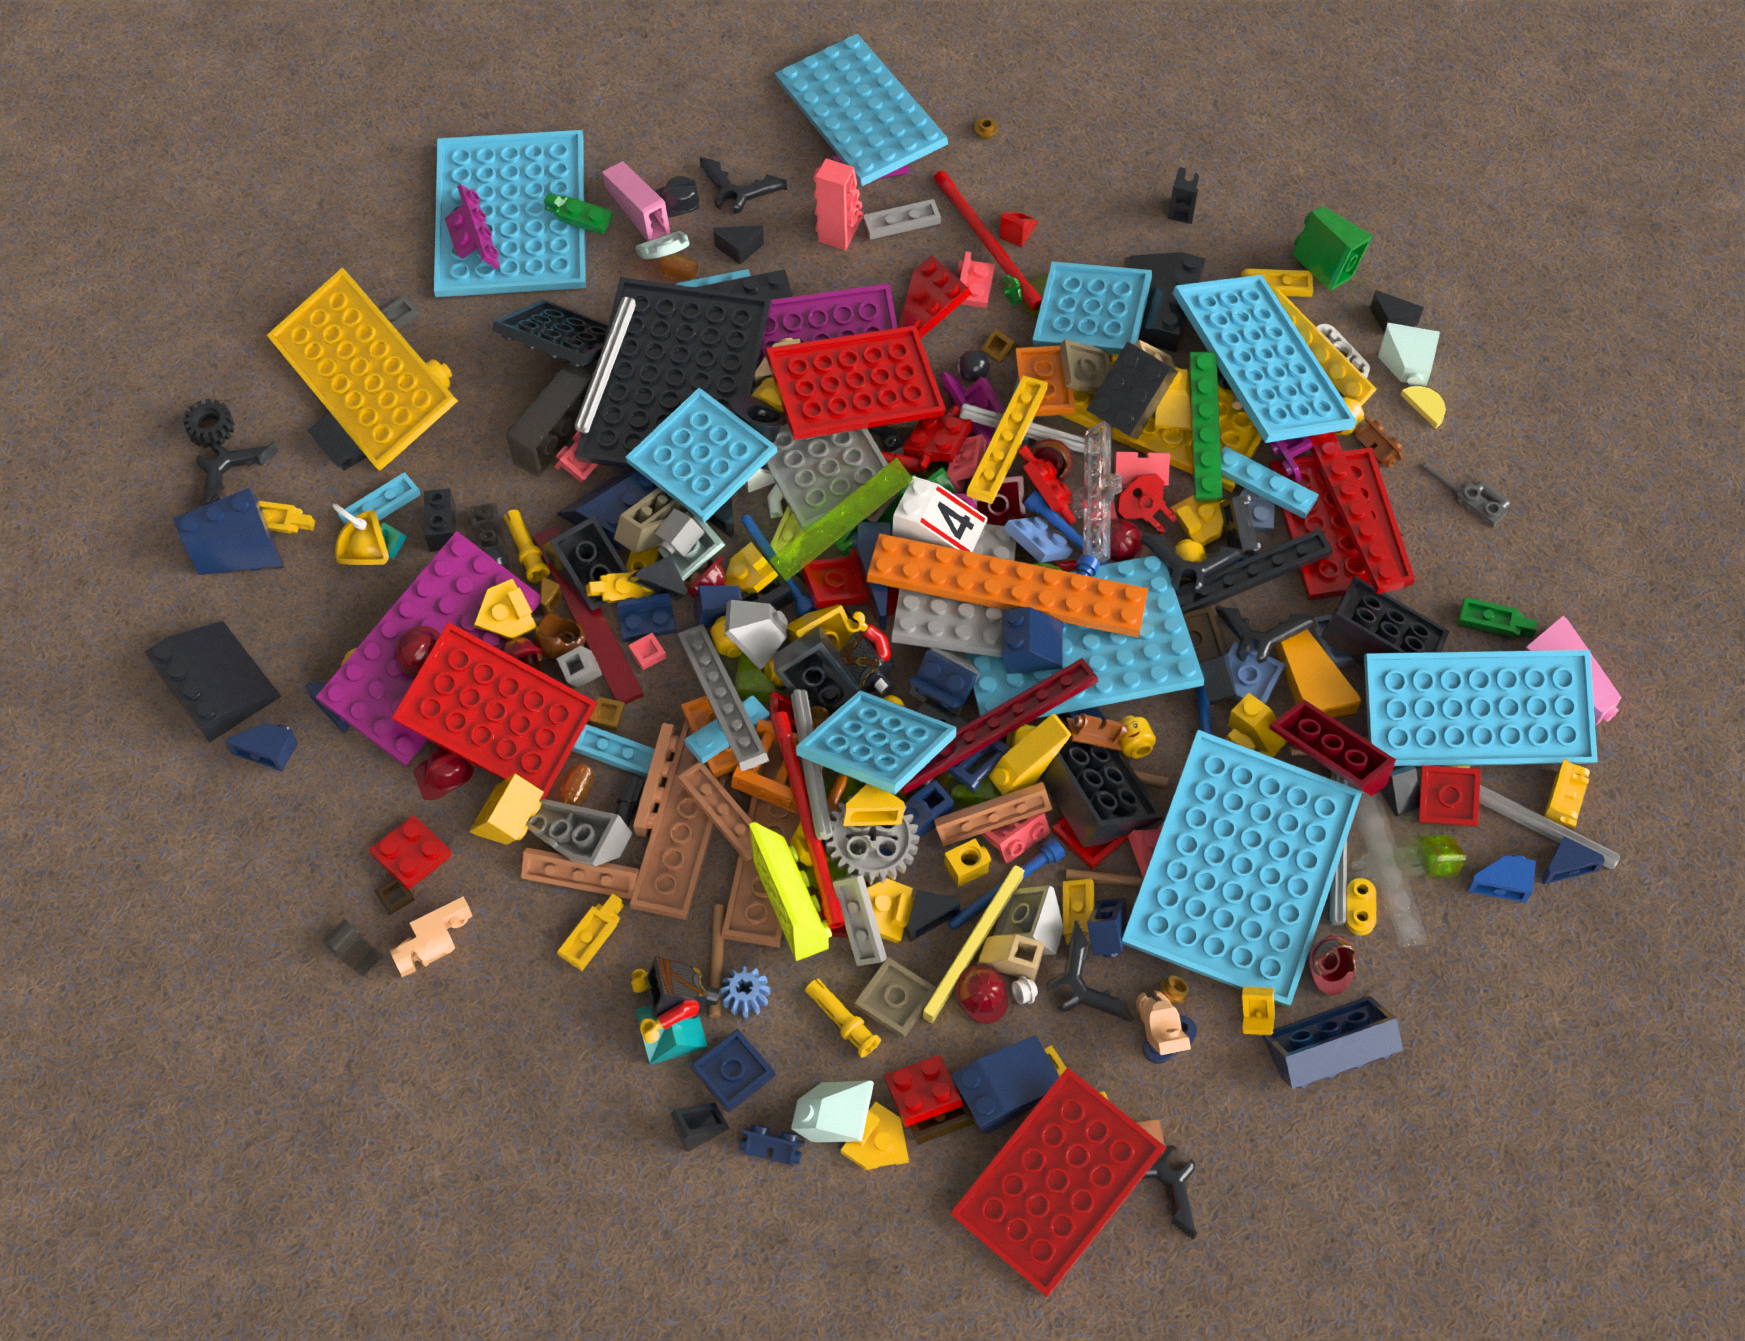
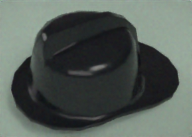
(679, 196)
(759, 415)

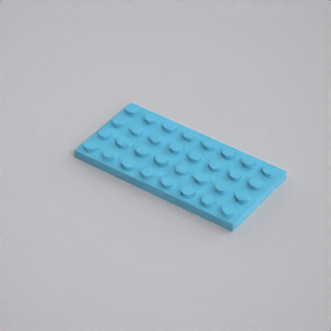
(861, 109)
(1264, 358)
(1482, 707)

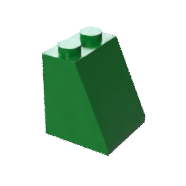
(1330, 247)

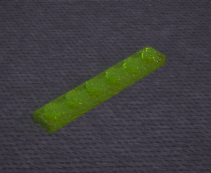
(840, 519)

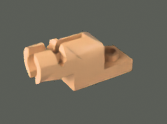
(431, 937)
(1162, 1024)

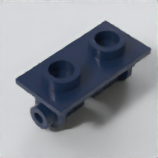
(760, 1140)

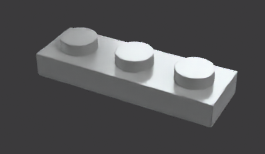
(901, 219)
(860, 920)

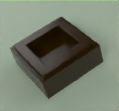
(394, 896)

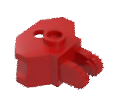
(1147, 502)

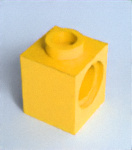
(965, 873)

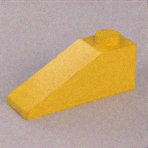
(1030, 756)

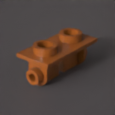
(1386, 448)
(1090, 731)

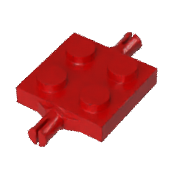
(937, 438)
(1044, 478)

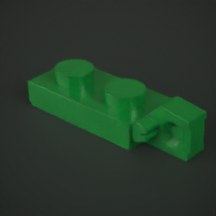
(579, 213)
(1495, 619)

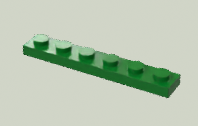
(1205, 427)

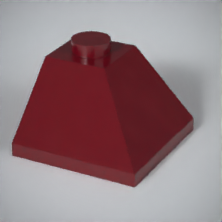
(1007, 503)

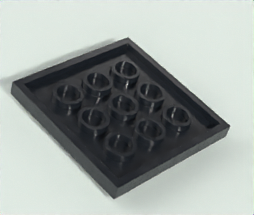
(555, 331)

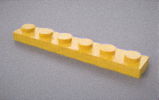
(1335, 364)
(1007, 439)

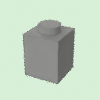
(678, 533)
(579, 666)

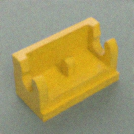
(1567, 794)

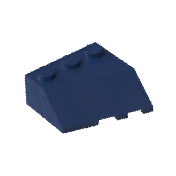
(610, 501)
(228, 535)

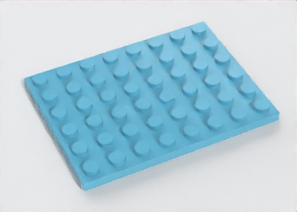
(512, 181)
(1125, 665)
(1242, 867)

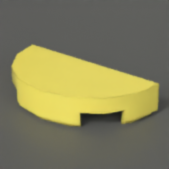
(1426, 402)

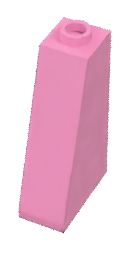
(637, 200)
(1564, 637)

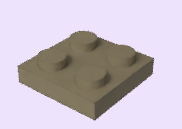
(1084, 366)
(895, 997)

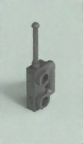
(1472, 500)

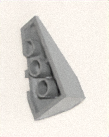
(580, 832)

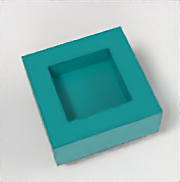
(393, 538)

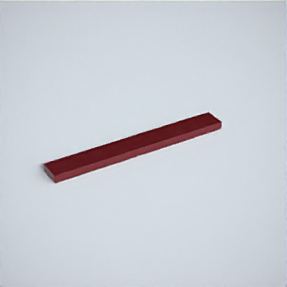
(598, 634)
(1007, 718)

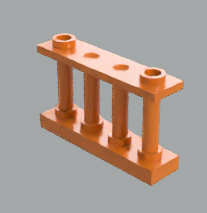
(775, 789)

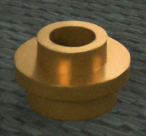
(986, 128)
(1174, 989)

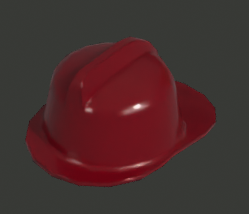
(442, 774)

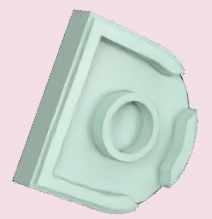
(663, 245)

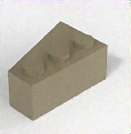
(642, 520)

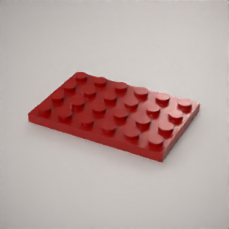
(854, 382)
(1333, 573)
(494, 710)
(1057, 1181)

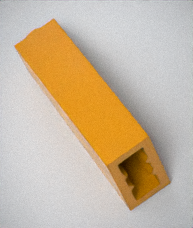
(1316, 677)

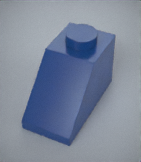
(1507, 879)

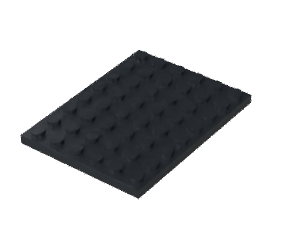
(670, 349)

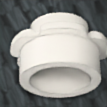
(1024, 990)

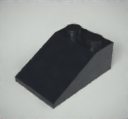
(582, 557)
(818, 668)

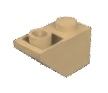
(1013, 955)

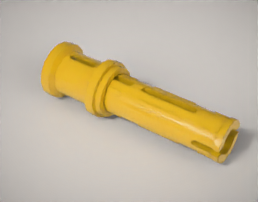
(528, 554)
(851, 1026)

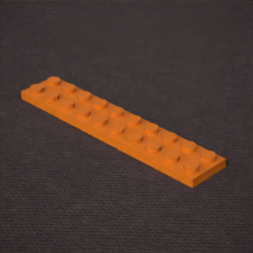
(1007, 584)

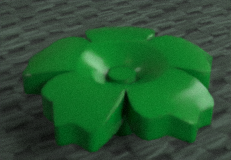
(1012, 289)

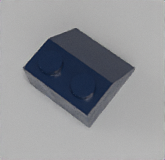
(1031, 641)

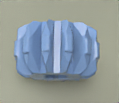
(739, 1000)

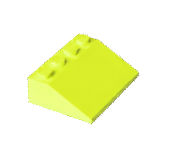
(788, 892)

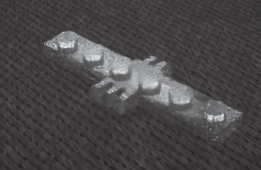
(1099, 488)
(1389, 869)

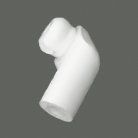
(774, 502)

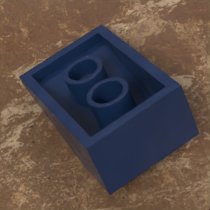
(1006, 1083)

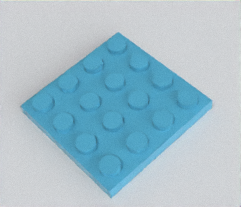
(1092, 306)
(701, 454)
(876, 741)

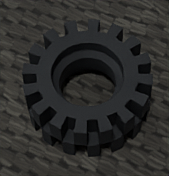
(207, 411)

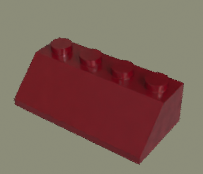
(1335, 747)

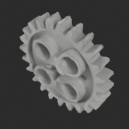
(872, 862)

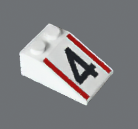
(937, 517)

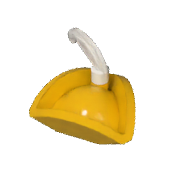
(360, 540)

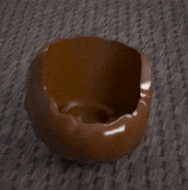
(558, 635)

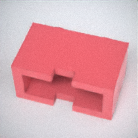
(1130, 466)

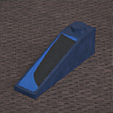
(865, 542)

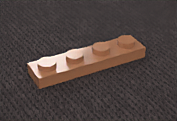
(653, 788)
(719, 807)
(993, 814)
(561, 871)

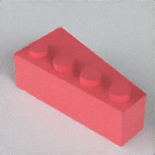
(836, 204)

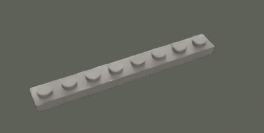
(723, 698)

